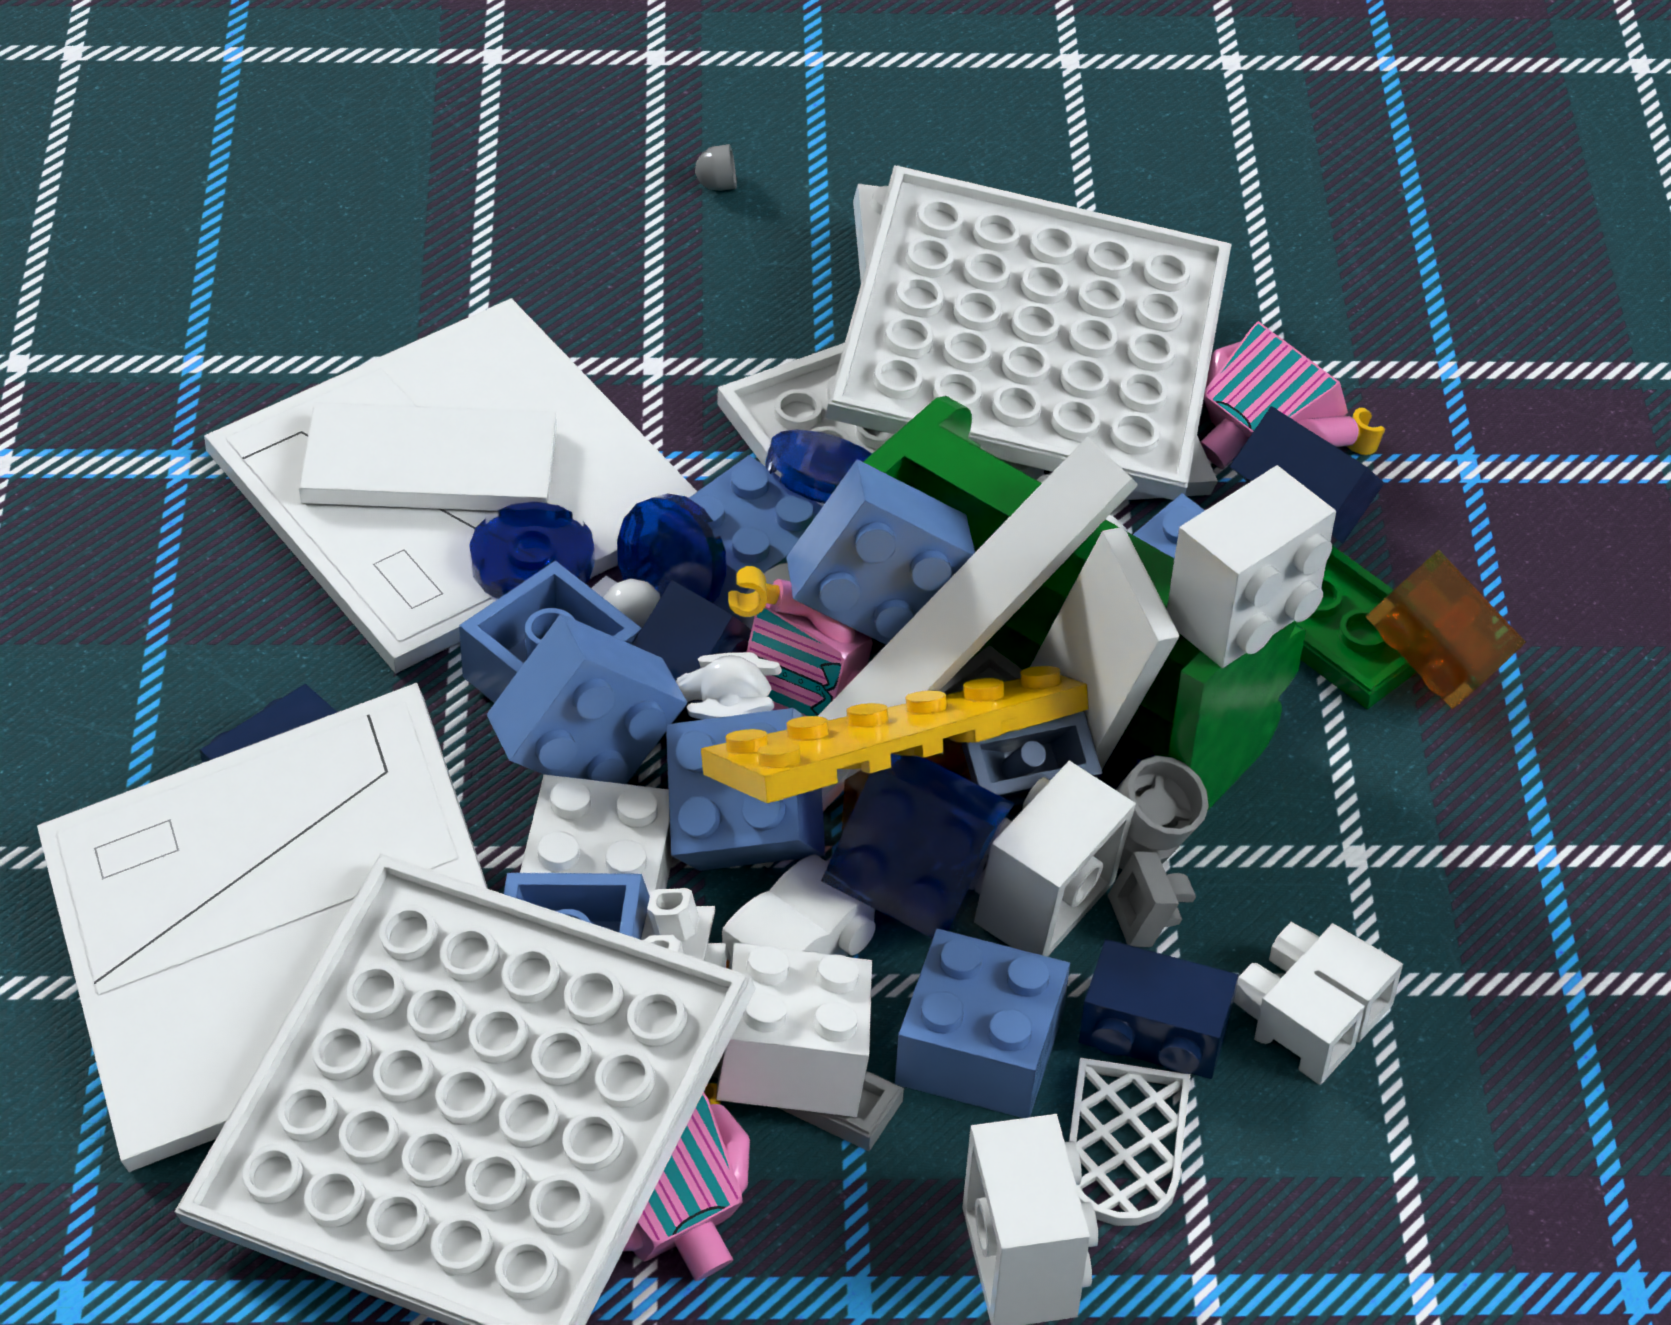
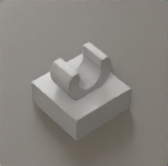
(1148, 898)

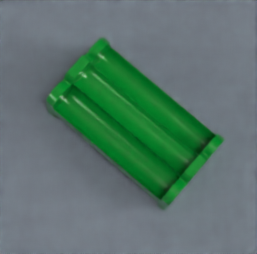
(1194, 708)

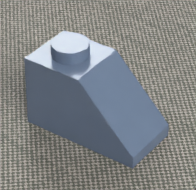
(1019, 758)

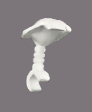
(728, 685)

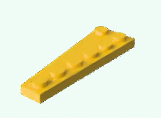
(814, 748)

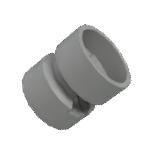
(1167, 806)

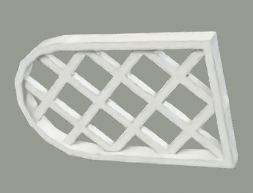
(1140, 1077)

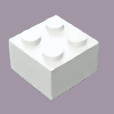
(1250, 566)
(600, 830)
(1053, 860)
(801, 1032)
(1028, 1220)

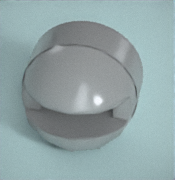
(716, 168)

